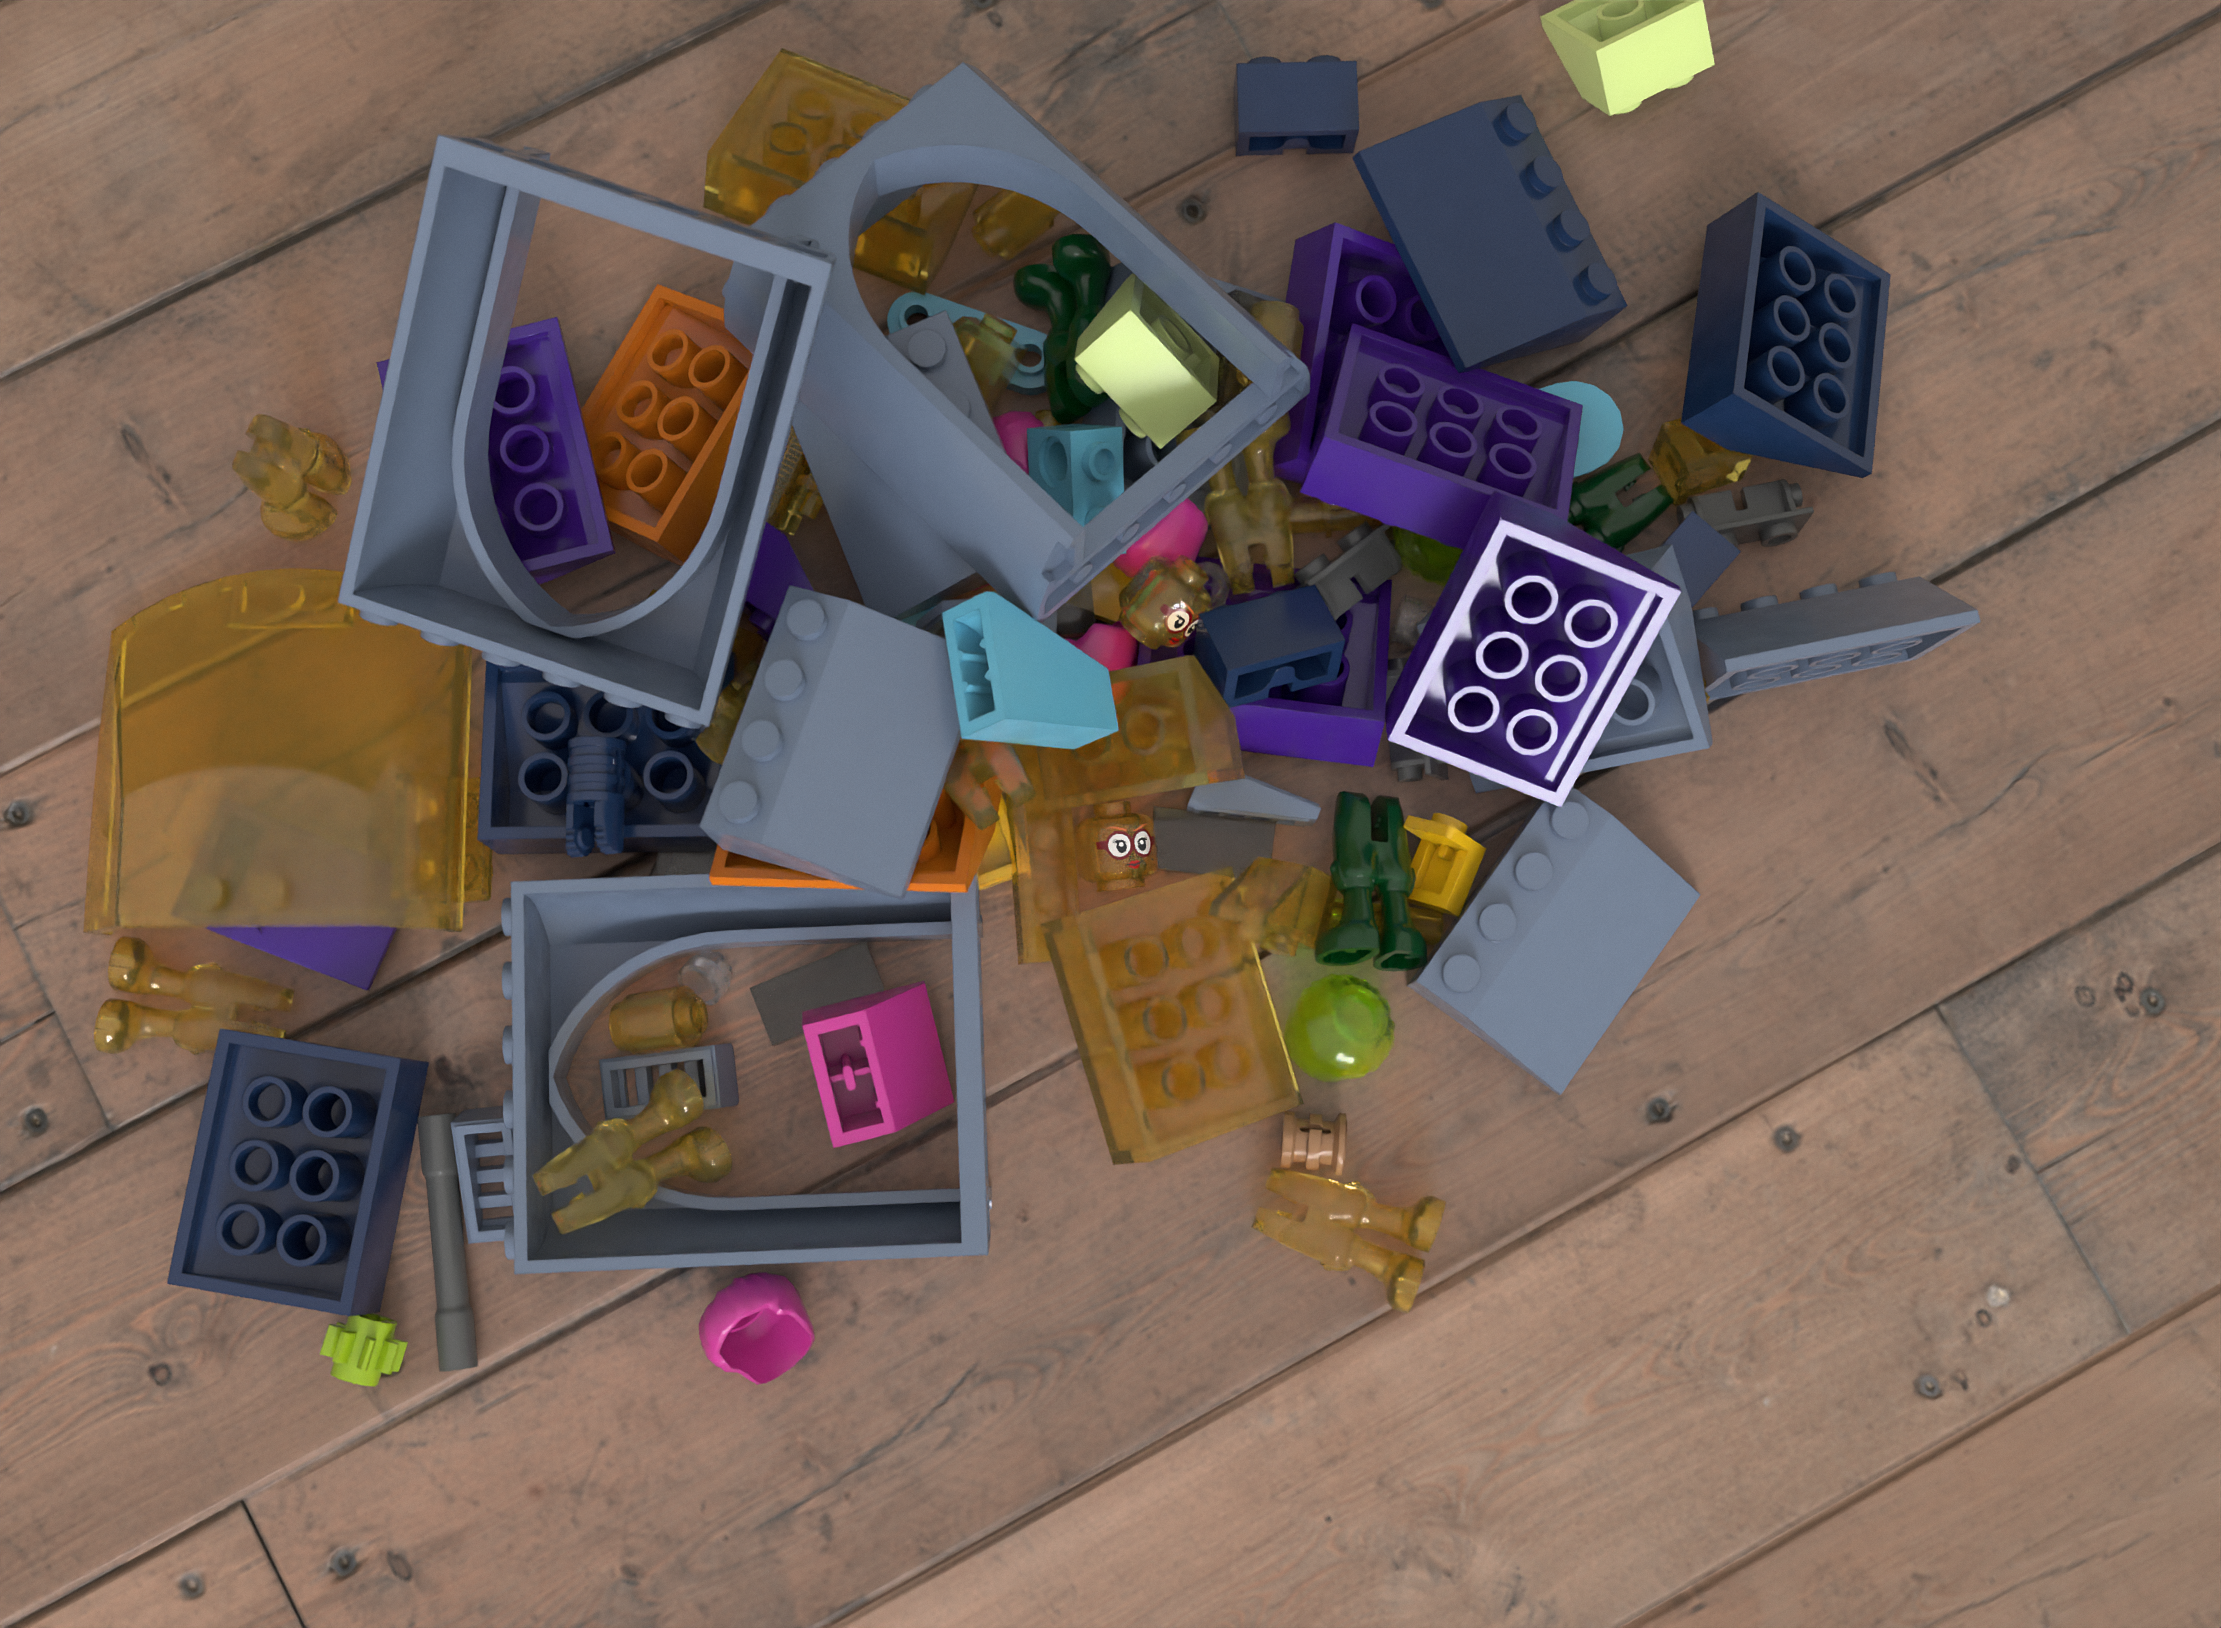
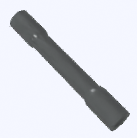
(453, 1314)

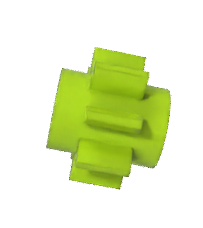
(363, 1349)

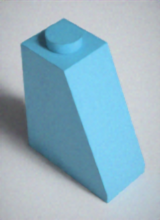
(1023, 679)

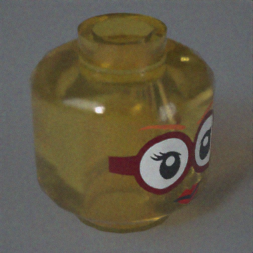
(1164, 601)
(1116, 847)

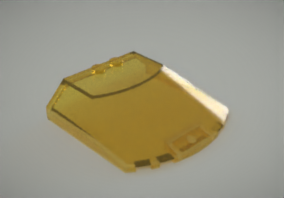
(278, 765)

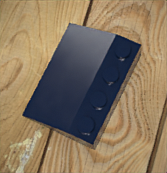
(1490, 234)
(1786, 342)
(528, 756)
(298, 1173)

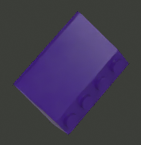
(1335, 282)
(1431, 444)
(543, 457)
(1527, 651)
(1325, 721)

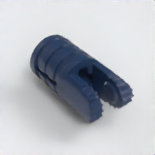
(595, 795)

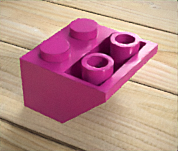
(877, 1062)

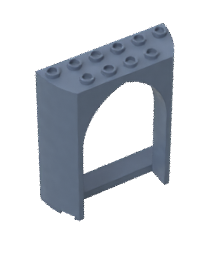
(913, 432)
(427, 519)
(595, 937)

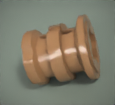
(1314, 1141)

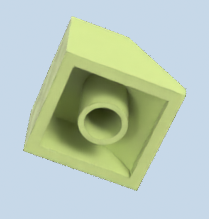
(1629, 47)
(1148, 363)

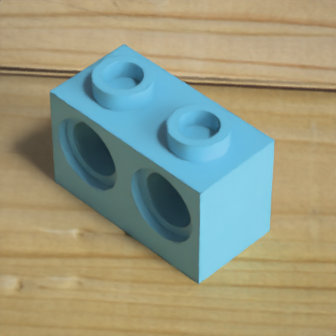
(1078, 466)

